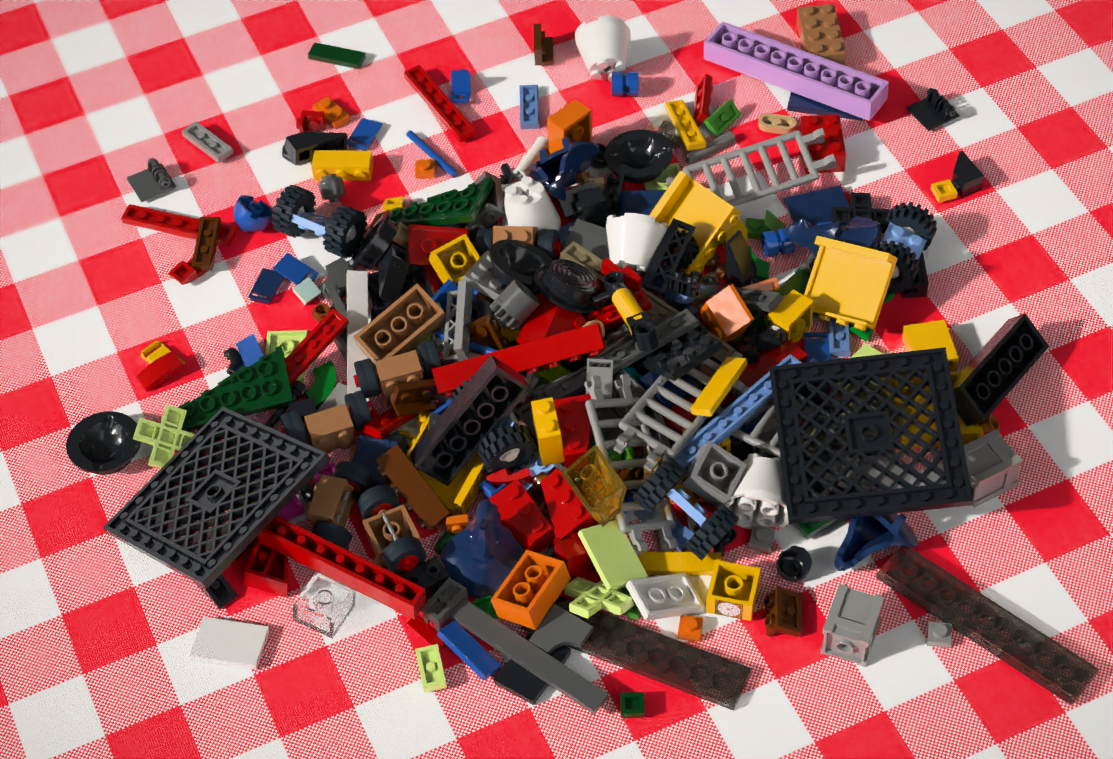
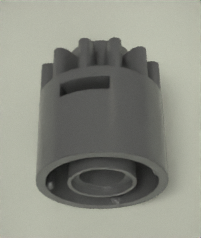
(514, 305)

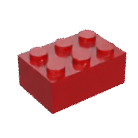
(833, 139)

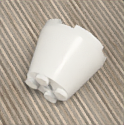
(604, 46)
(529, 205)
(634, 240)
(760, 494)

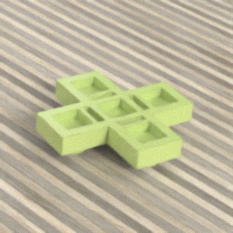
(164, 436)
(593, 596)

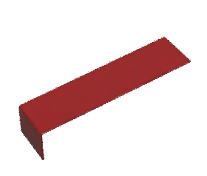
(426, 632)

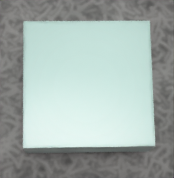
(306, 291)

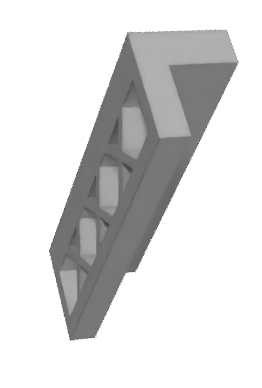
(463, 317)

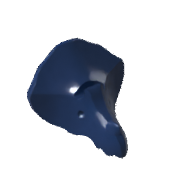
(560, 168)
(857, 231)
(873, 534)
(482, 553)

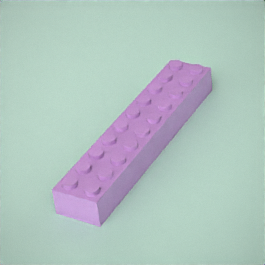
(796, 70)

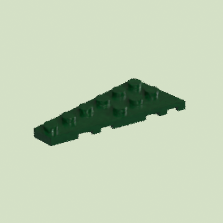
(444, 208)
(246, 392)

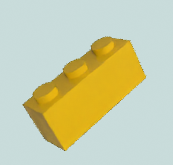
(346, 164)

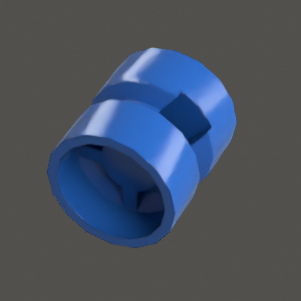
(625, 84)
(776, 242)

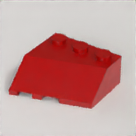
(547, 321)
(523, 517)

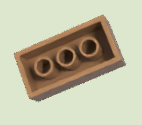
(821, 32)
(401, 326)

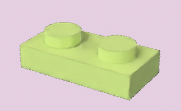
(430, 668)

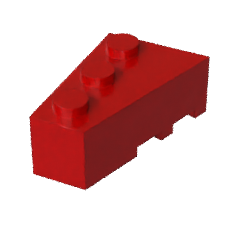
(574, 427)
(564, 506)
(574, 555)
(267, 570)

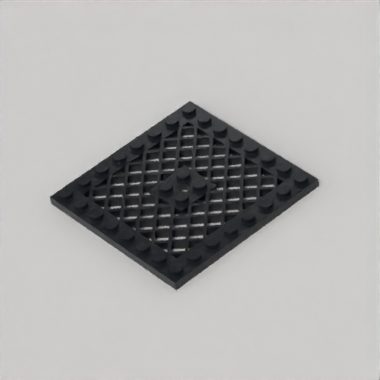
(248, 435)
(887, 500)

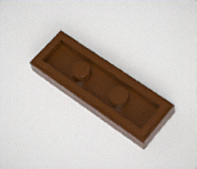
(206, 243)

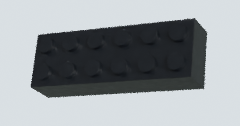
(997, 369)
(469, 419)

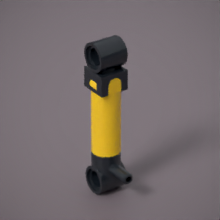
(638, 322)

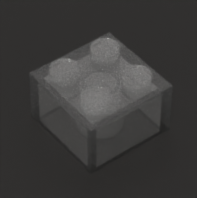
(324, 605)

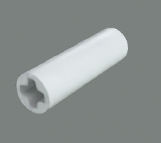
(533, 155)

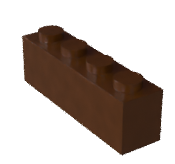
(414, 488)

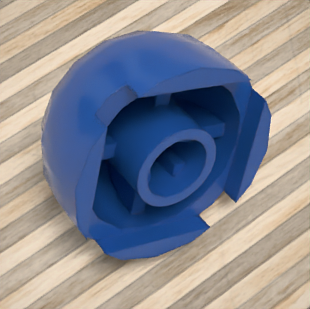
(252, 215)

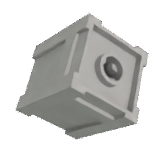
(991, 467)
(852, 625)

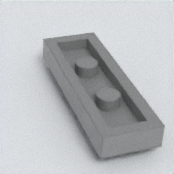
(207, 142)

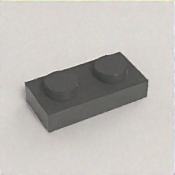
(332, 294)

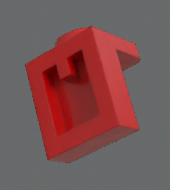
(311, 120)

